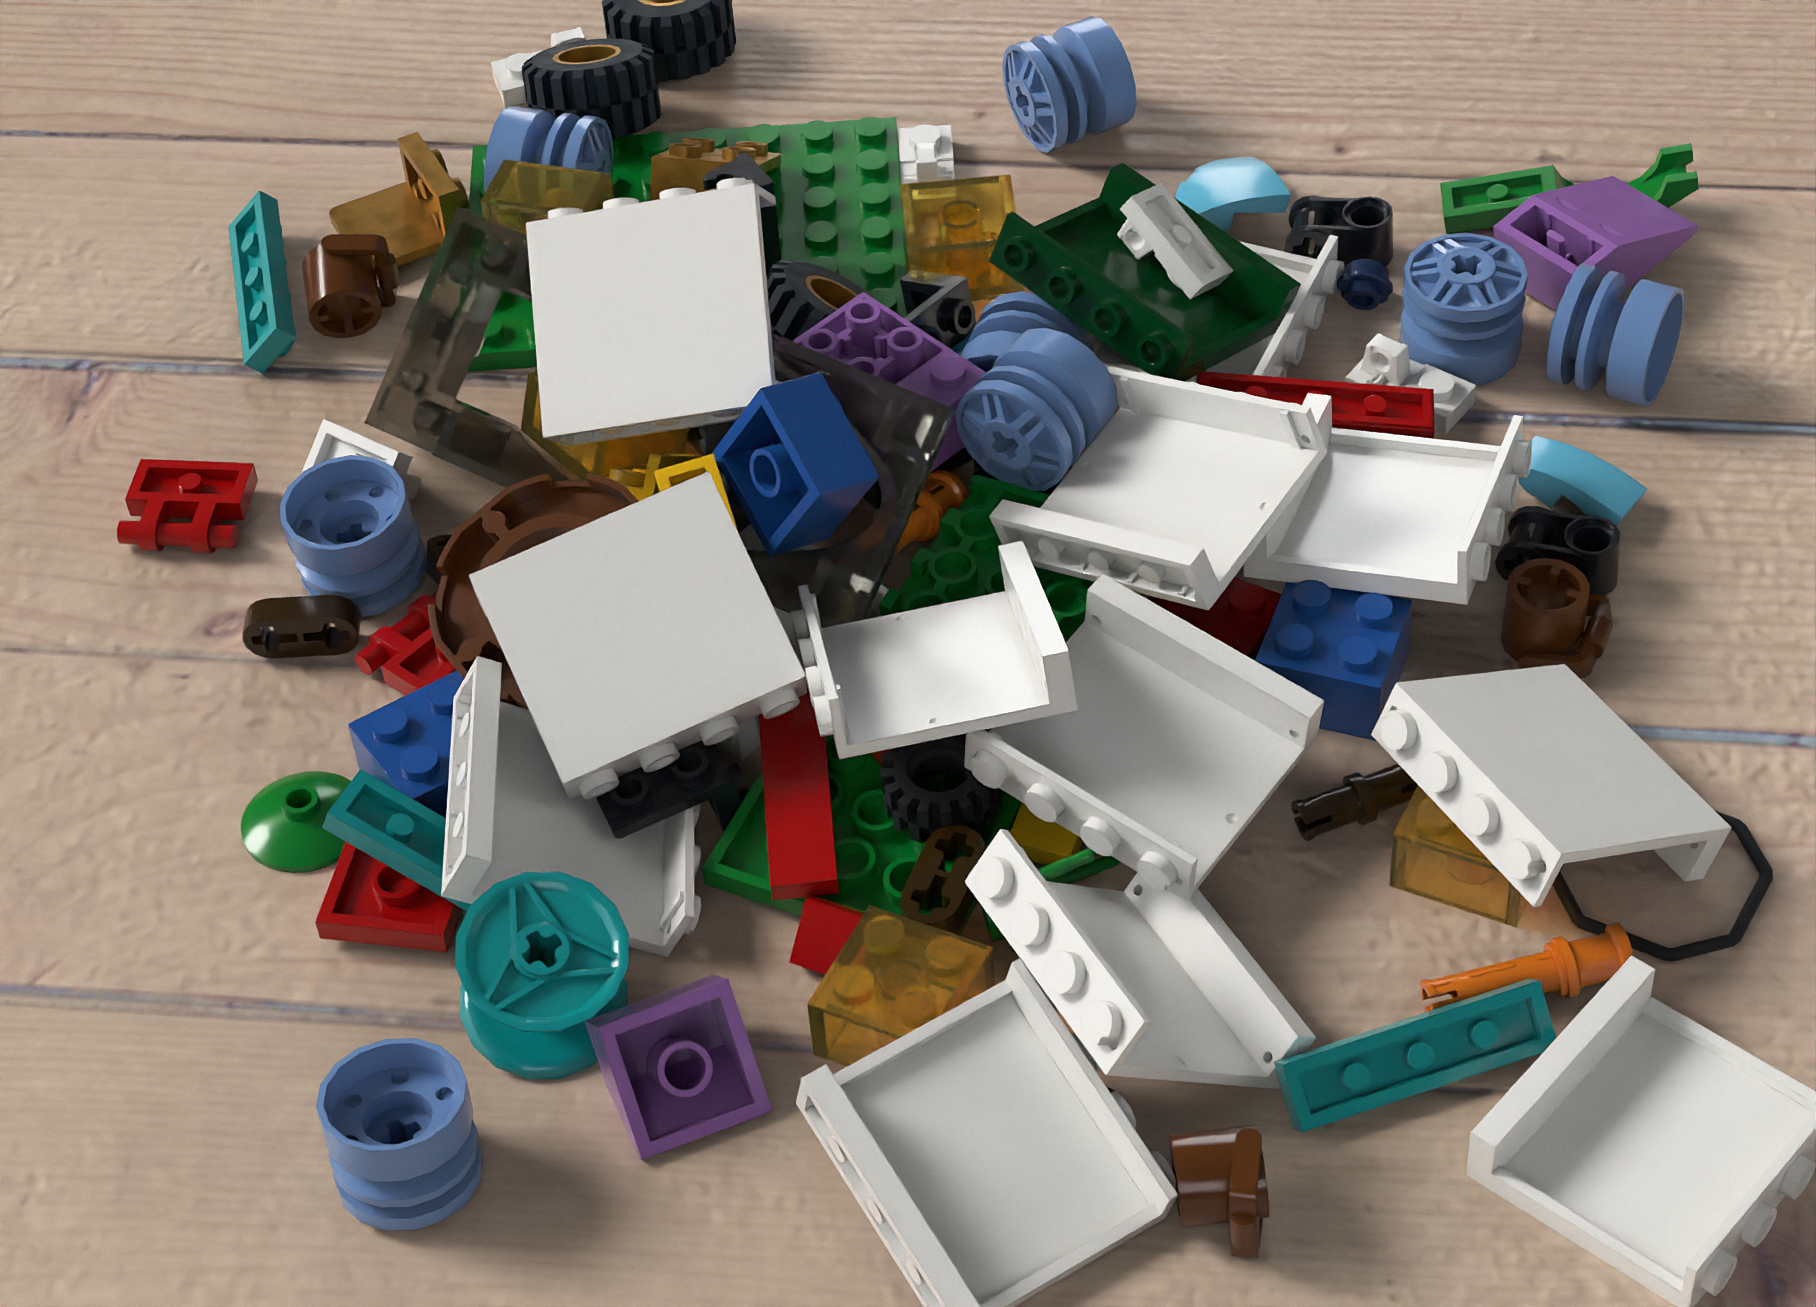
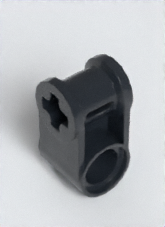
(1360, 223)
(1582, 541)

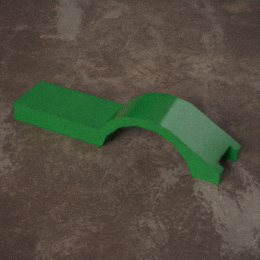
(1488, 199)

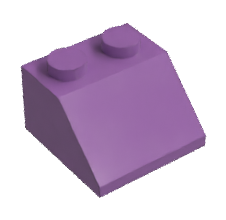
(679, 1065)

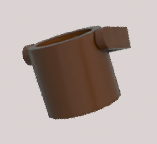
(344, 286)
(1548, 615)
(1222, 1181)

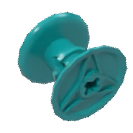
(535, 967)

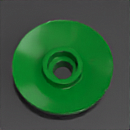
(287, 821)

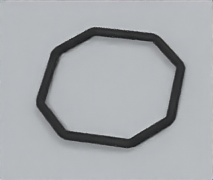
(1696, 948)

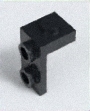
(939, 305)
(688, 781)

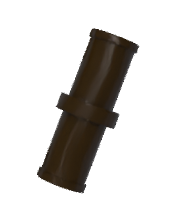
(1353, 801)

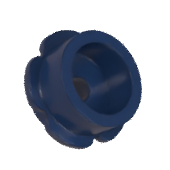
(1365, 284)

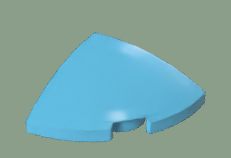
(1233, 187)

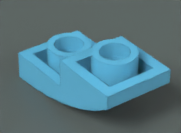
(1582, 478)

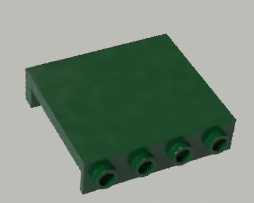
(1132, 303)

